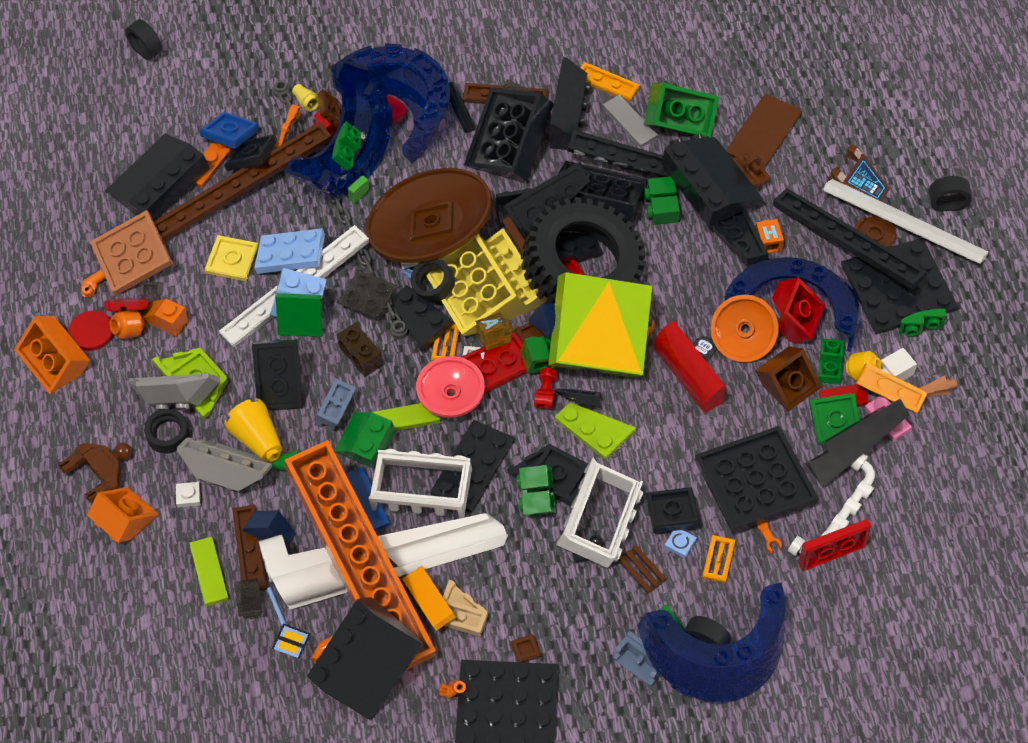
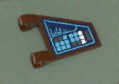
(862, 176)

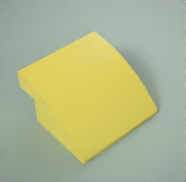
(486, 282)

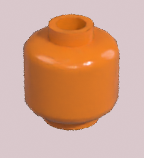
(127, 324)

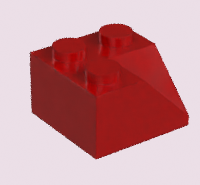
(799, 310)

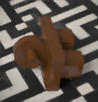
(752, 169)

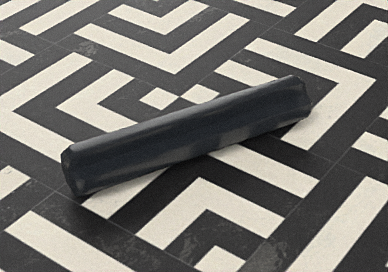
(460, 109)

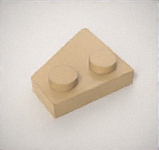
(469, 615)

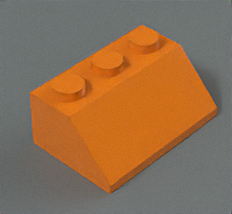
(51, 353)

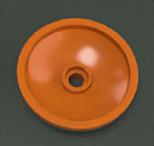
(732, 316)

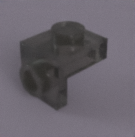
(248, 598)

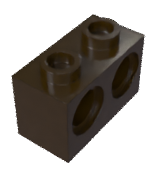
(360, 350)

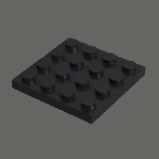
(888, 300)
(756, 479)
(507, 702)

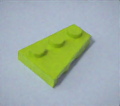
(594, 429)

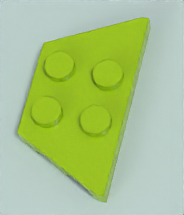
(191, 363)

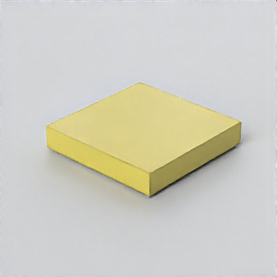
(231, 258)

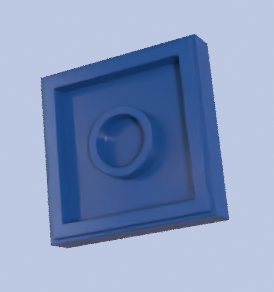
(229, 130)

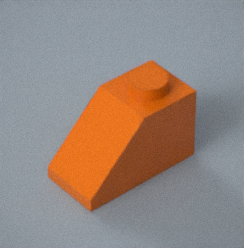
(166, 316)

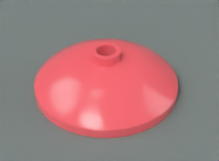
(448, 376)

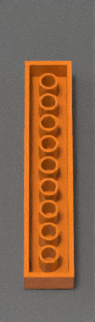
(351, 538)

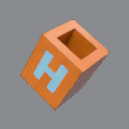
(770, 235)

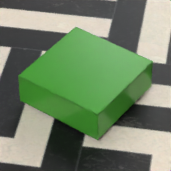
(358, 189)

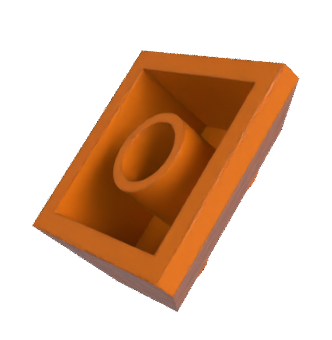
(121, 513)

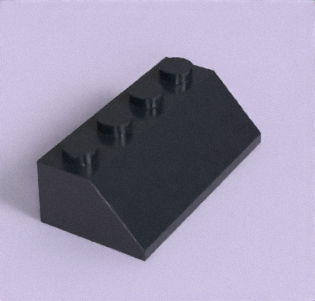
(568, 104)

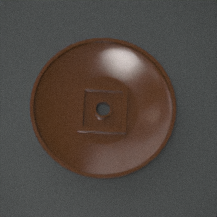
(402, 217)

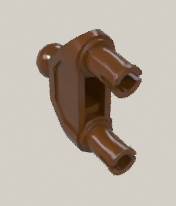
(101, 462)

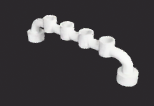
(850, 507)

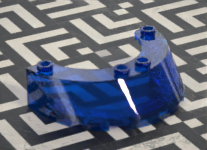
(414, 80)
(362, 107)
(834, 286)
(713, 670)

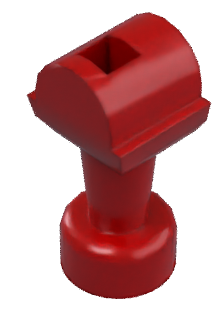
(545, 396)

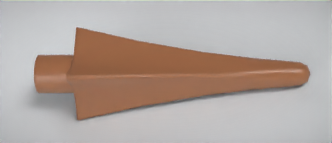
(939, 386)

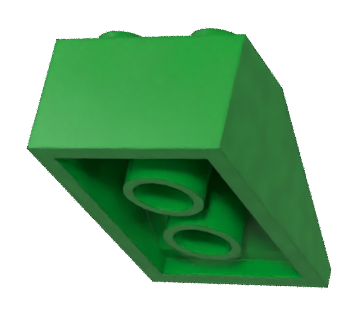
(681, 109)

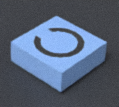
(680, 543)

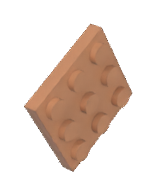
(131, 252)

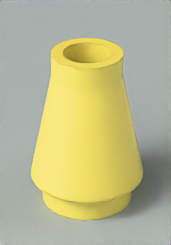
(306, 98)

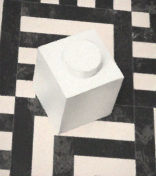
(899, 364)

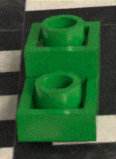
(346, 144)
(913, 324)
(831, 361)

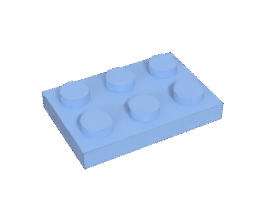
(290, 251)

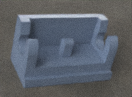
(335, 404)
(632, 656)

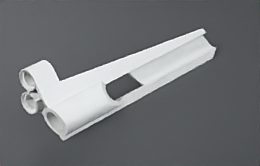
(313, 577)

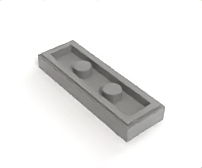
(630, 121)

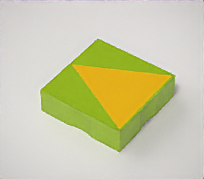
(600, 325)

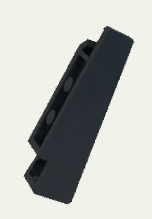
(854, 441)

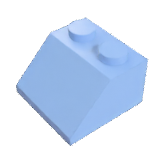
(297, 283)

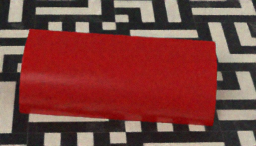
(689, 367)

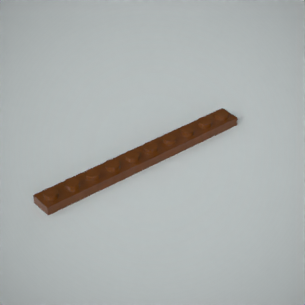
(241, 182)

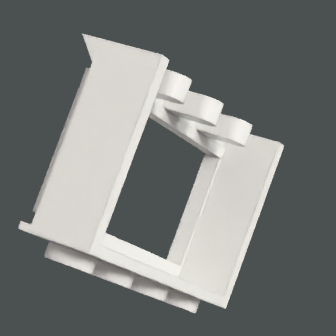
(415, 459)
(584, 547)

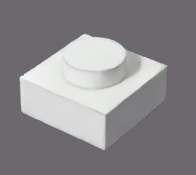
(188, 494)

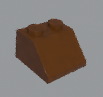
(789, 377)

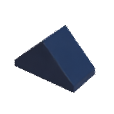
(544, 319)
(269, 524)

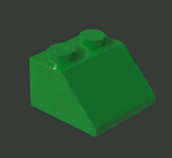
(364, 438)

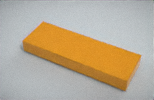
(610, 82)
(891, 387)
(429, 598)

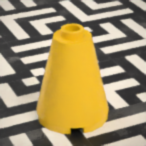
(254, 428)

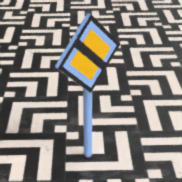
(290, 639)

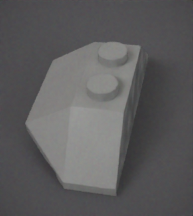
(174, 391)
(222, 464)

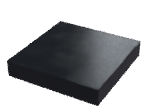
(251, 152)
(672, 510)

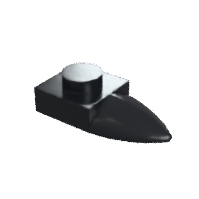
(585, 398)

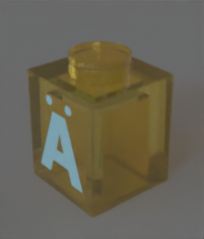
(494, 331)

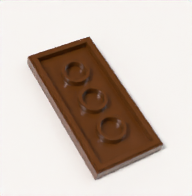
(765, 129)

